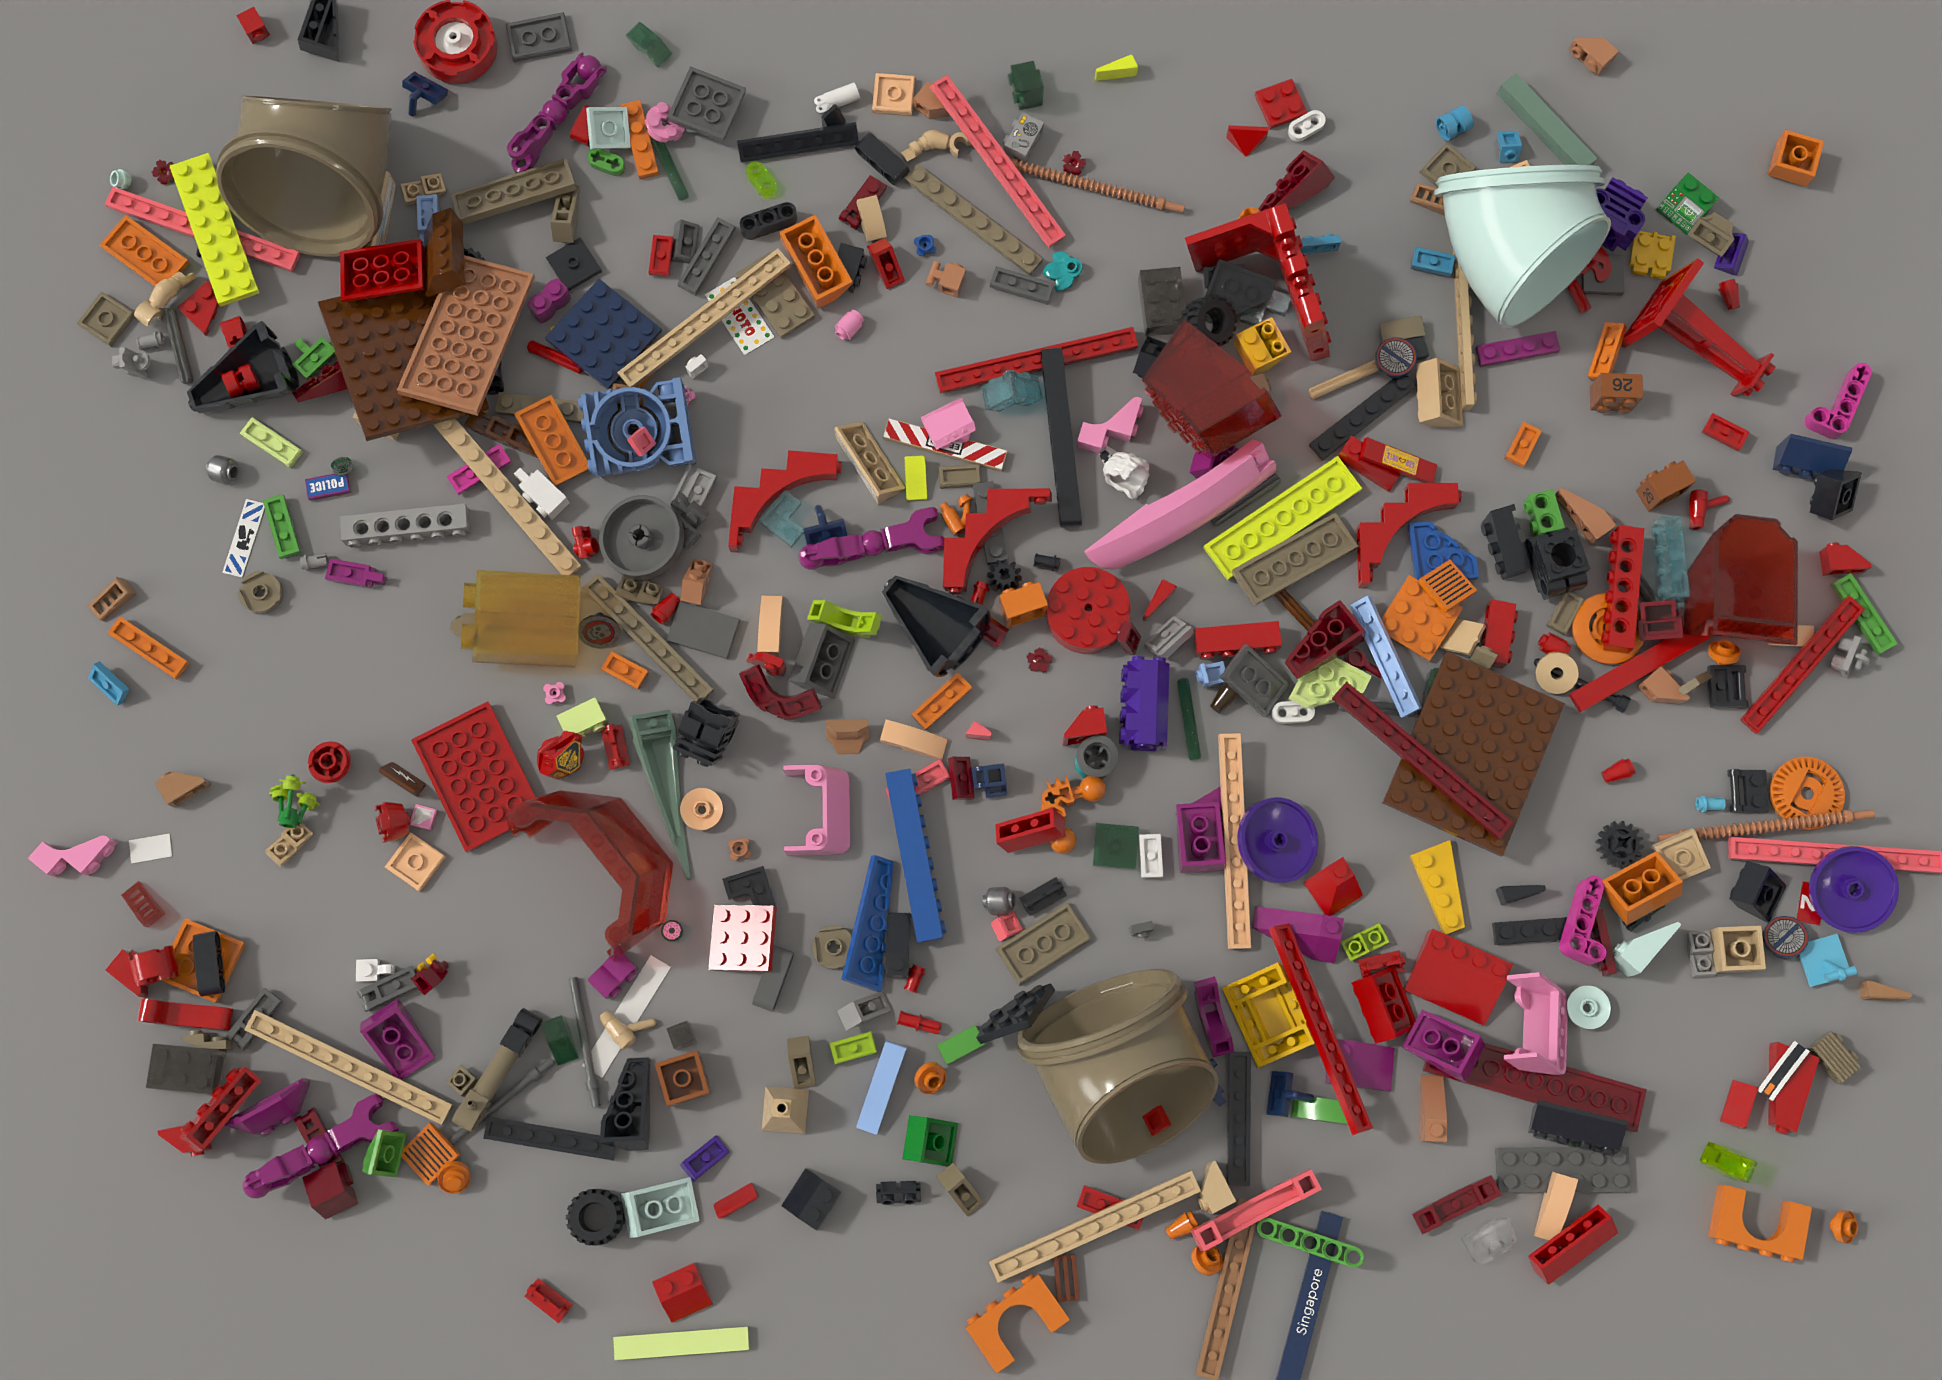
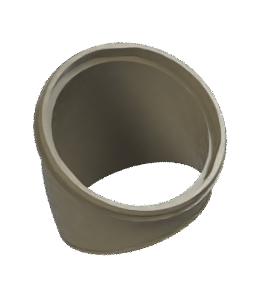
(307, 172)
(1115, 1057)

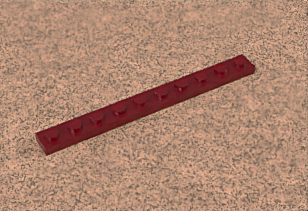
(1422, 760)

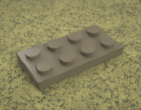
(781, 303)

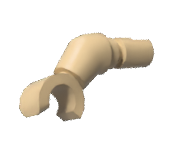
(935, 140)
(160, 296)

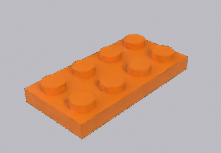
(143, 252)
(552, 440)

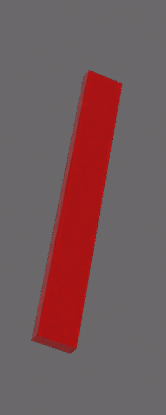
(1802, 664)
(1633, 670)

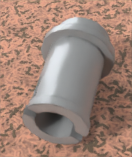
(155, 339)
(313, 561)

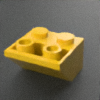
(1261, 346)

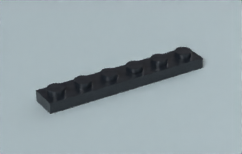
(798, 142)
(1361, 416)
(1239, 1118)
(547, 1138)

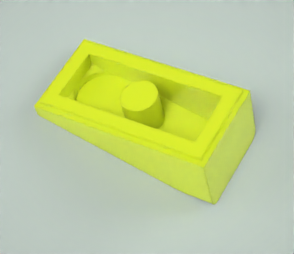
(1120, 68)
(915, 478)

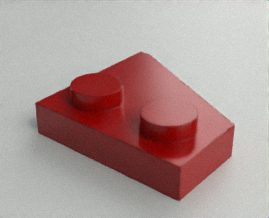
(773, 665)

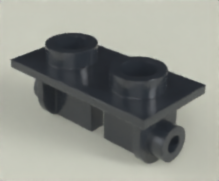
(1043, 896)
(908, 1194)

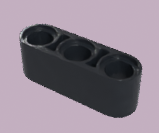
(881, 158)
(775, 213)
(208, 963)

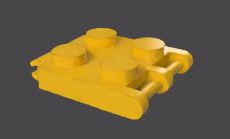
(1652, 253)

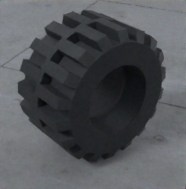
(1221, 316)
(576, 1213)

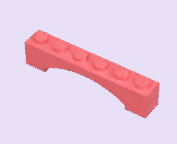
(1255, 1209)

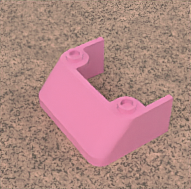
(835, 834)
(1543, 1025)

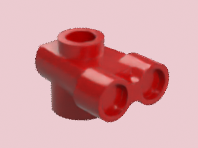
(584, 545)

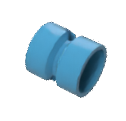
(1455, 122)

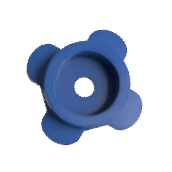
(924, 239)

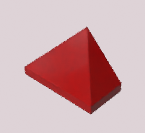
(1246, 137)

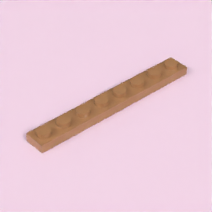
(1224, 1302)

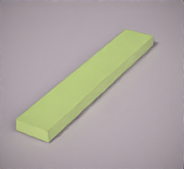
(681, 1343)

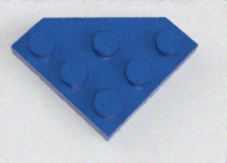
(1433, 548)

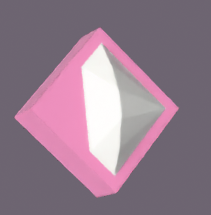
(423, 817)

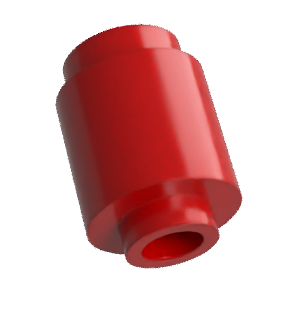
(1553, 643)

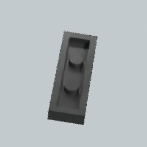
(1021, 285)

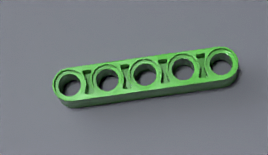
(1319, 1250)

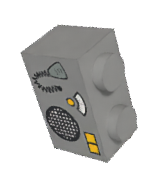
(1023, 137)

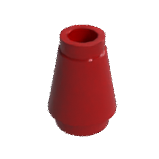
(1730, 293)
(663, 610)
(1619, 771)

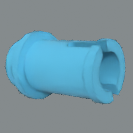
(1704, 803)

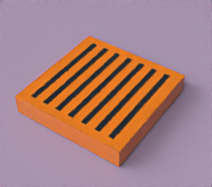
(1447, 586)
(429, 1153)

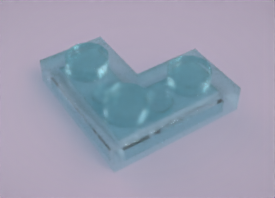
(1276, 304)
(778, 519)

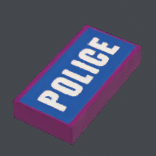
(327, 486)

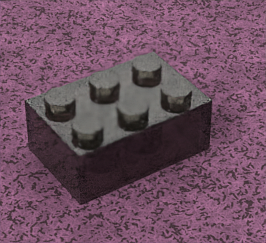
(1161, 300)
(185, 1069)

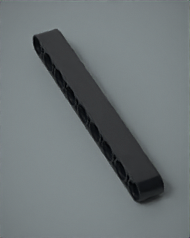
(1061, 437)

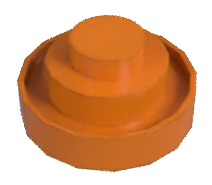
(1724, 652)
(930, 1078)
(453, 1177)
(1844, 1226)
(1208, 1261)

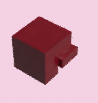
(1660, 620)
(330, 1189)

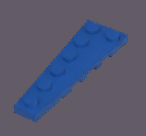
(867, 943)

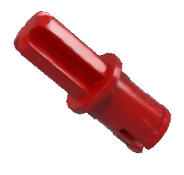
(919, 1023)

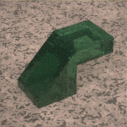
(650, 43)

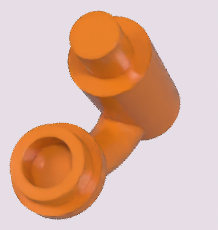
(951, 517)

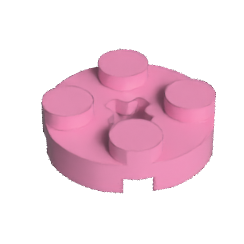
(657, 130)

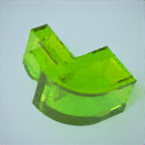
(1728, 1163)

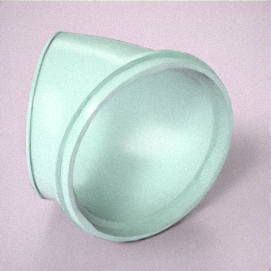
(1523, 232)

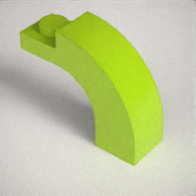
(844, 620)

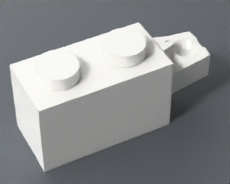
(542, 493)

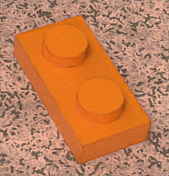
(1523, 444)
(624, 670)

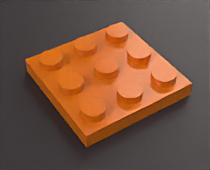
(1417, 620)
(184, 954)

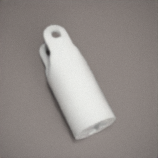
(839, 96)

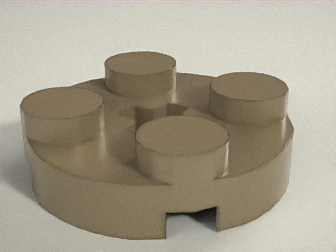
(271, 597)
(823, 940)

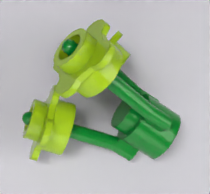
(284, 792)

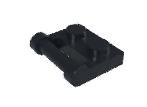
(1721, 686)
(1754, 791)

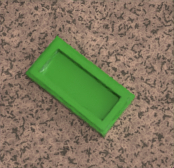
(960, 1045)

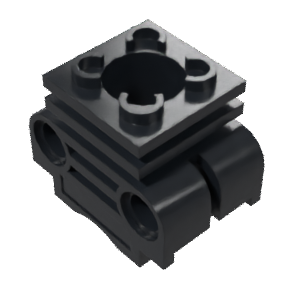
(1548, 576)
(705, 732)

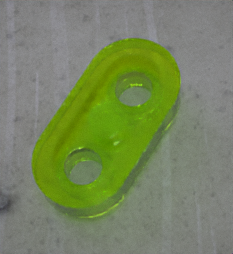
(761, 178)

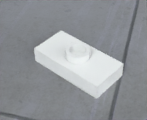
(1150, 856)

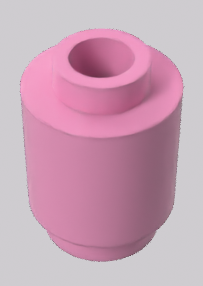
(849, 325)

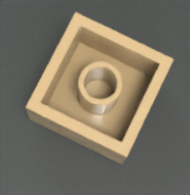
(1738, 949)

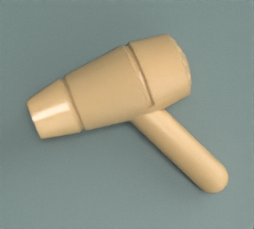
(622, 1033)

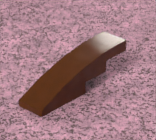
(500, 431)

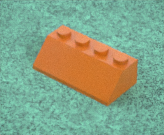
(816, 261)

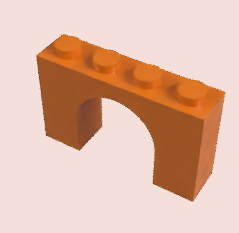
(1728, 1226)
(985, 1327)

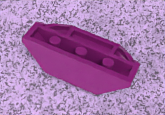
(272, 1111)

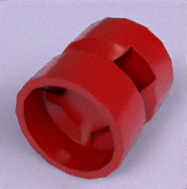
(233, 381)

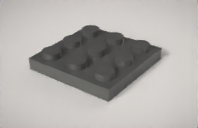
(706, 104)

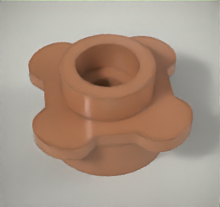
(735, 854)

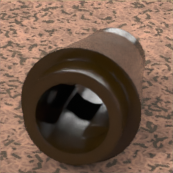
(1223, 698)

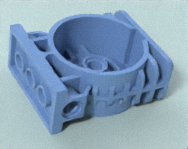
(600, 408)

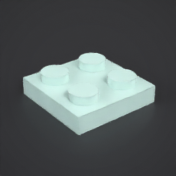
(608, 127)

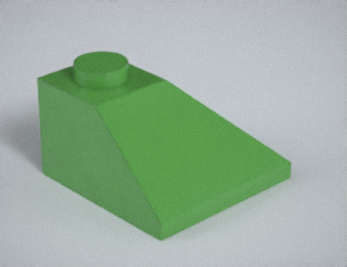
(384, 1153)

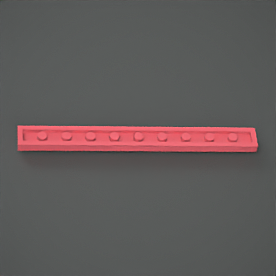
(997, 161)
(178, 221)
(1811, 853)

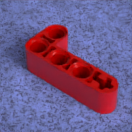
(185, 1014)

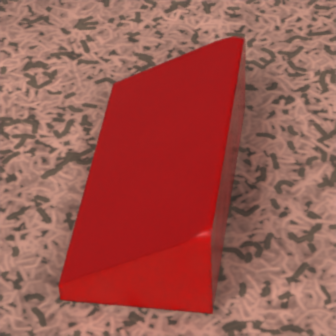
(1739, 1104)
(735, 1201)

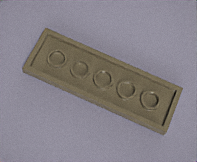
(513, 191)
(1294, 559)

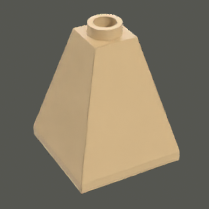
(793, 1118)

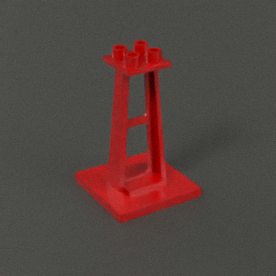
(1670, 300)

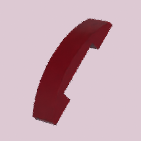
(1456, 1204)

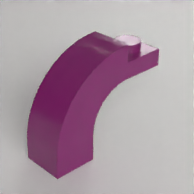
(1212, 1017)

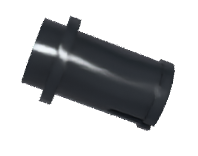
(1047, 561)

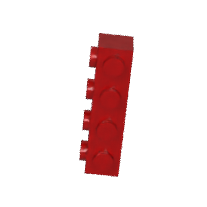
(1230, 638)
(220, 1108)
(1573, 1244)

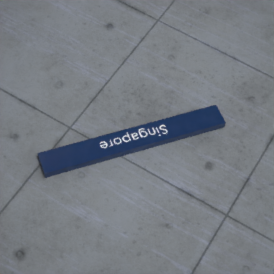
(1308, 1301)

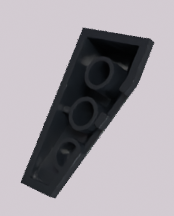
(628, 1115)

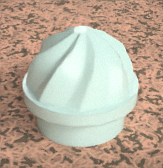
(120, 179)

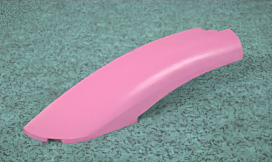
(1183, 510)

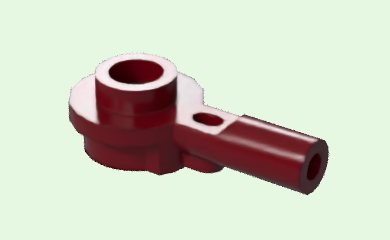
(1357, 659)

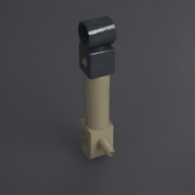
(512, 1046)

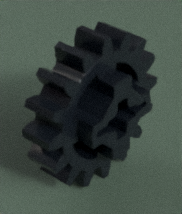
(1613, 836)

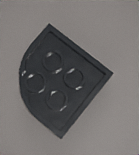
(1016, 1014)

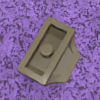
(1713, 232)

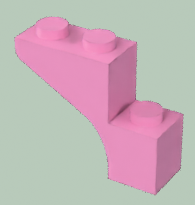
(1121, 426)
(83, 857)

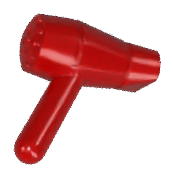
(1698, 507)

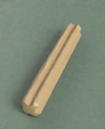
(1343, 379)

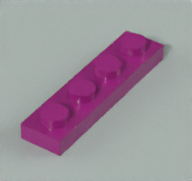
(1517, 349)

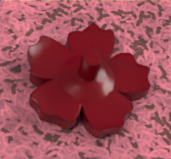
(1073, 163)
(163, 171)
(1039, 660)

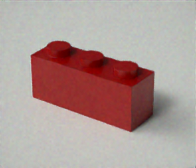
(1498, 630)
(1030, 830)

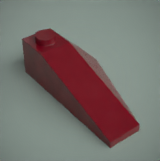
(1303, 180)
(329, 382)
(1327, 639)

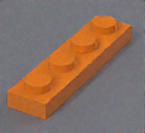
(640, 141)
(148, 648)

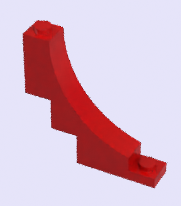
(751, 502)
(1002, 507)
(1375, 536)

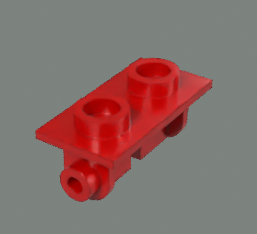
(615, 746)
(1379, 962)
(548, 1300)

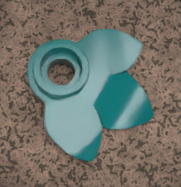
(1060, 270)

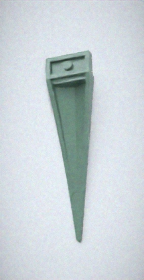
(654, 739)

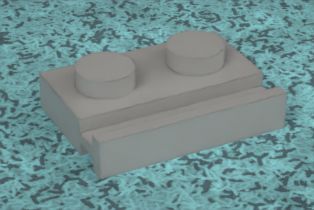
(695, 485)
(1169, 637)

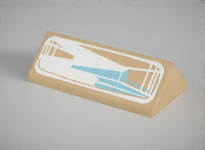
(387, 198)
(869, 461)

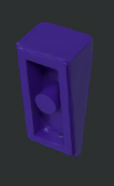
(704, 1158)

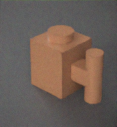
(949, 280)

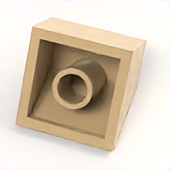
(1214, 1190)

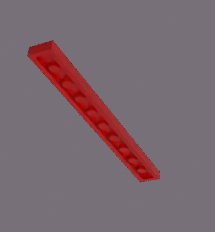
(1030, 361)
(1321, 1029)

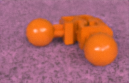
(1090, 789)

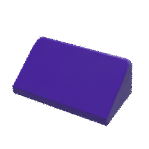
(1734, 255)

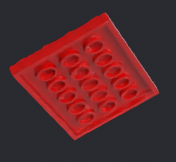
(474, 774)

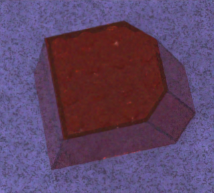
(1206, 393)
(1745, 584)

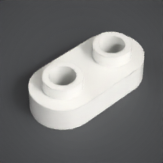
(1305, 126)
(1292, 713)

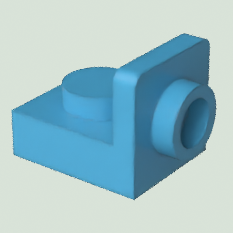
(1509, 145)

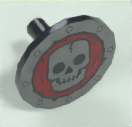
(599, 631)

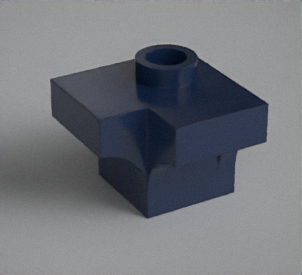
(990, 777)

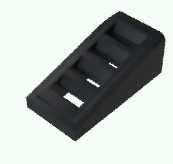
(1510, 894)

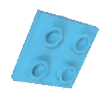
(1825, 961)

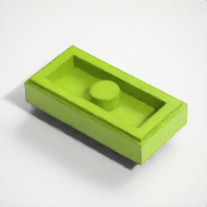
(853, 1047)

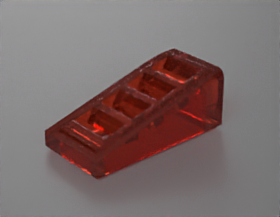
(151, 918)

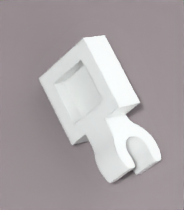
(370, 970)

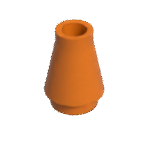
(1182, 1225)

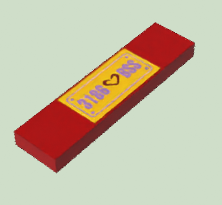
(1398, 460)

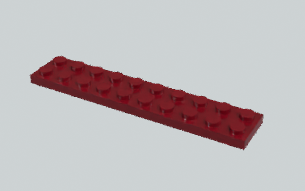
(1571, 1089)

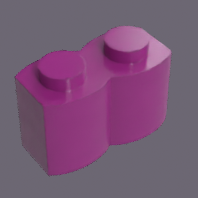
(552, 298)
(612, 976)

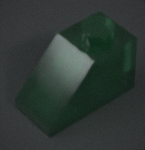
(560, 1040)

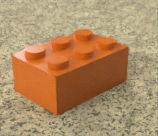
(1642, 887)

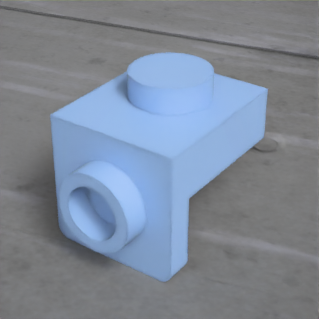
(1210, 674)

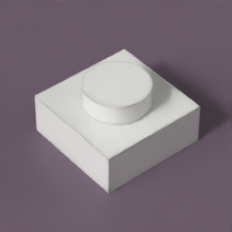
(696, 366)

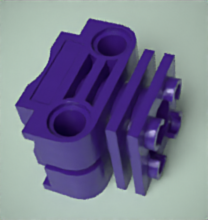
(1623, 208)

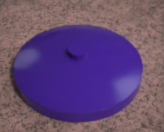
(1277, 840)
(1854, 889)

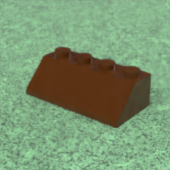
(444, 252)

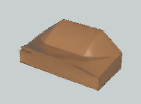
(847, 735)

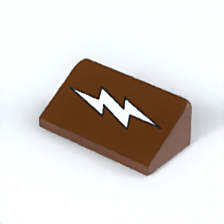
(403, 778)

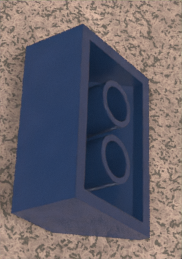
(1809, 456)

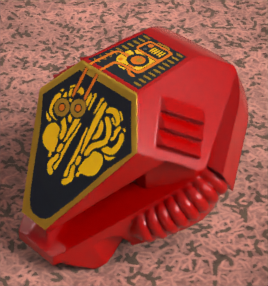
(562, 762)

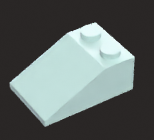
(1636, 954)
(659, 1207)

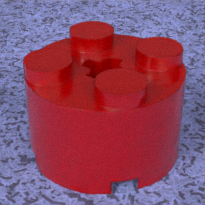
(154, 964)

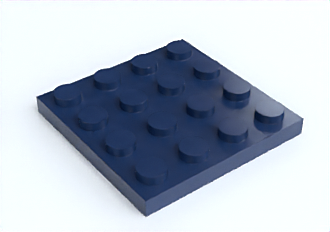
(603, 333)

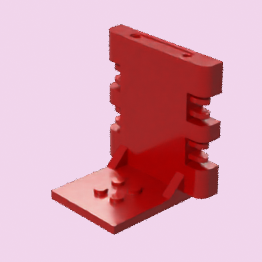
(1274, 236)

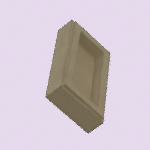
(959, 475)
(1565, 612)
(1695, 682)

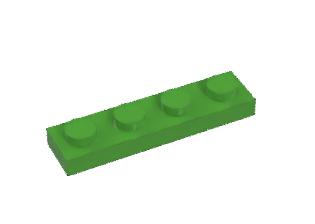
(1869, 621)

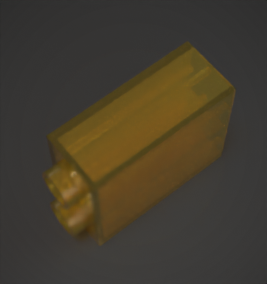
(523, 618)

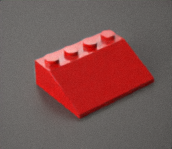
(382, 270)
(1457, 976)

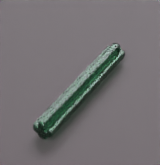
(670, 169)
(1189, 719)

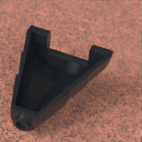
(269, 362)
(937, 623)

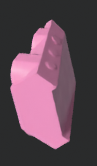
(949, 424)

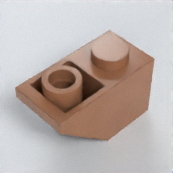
(1594, 53)
(928, 103)
(696, 581)
(1662, 688)

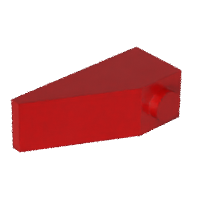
(1377, 474)

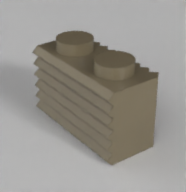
(1835, 1057)

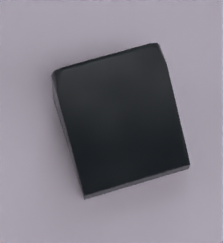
(832, 117)

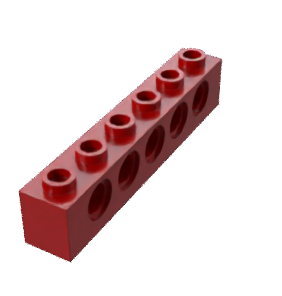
(1633, 539)

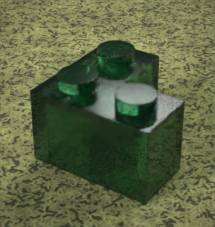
(1026, 85)

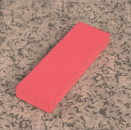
(929, 777)

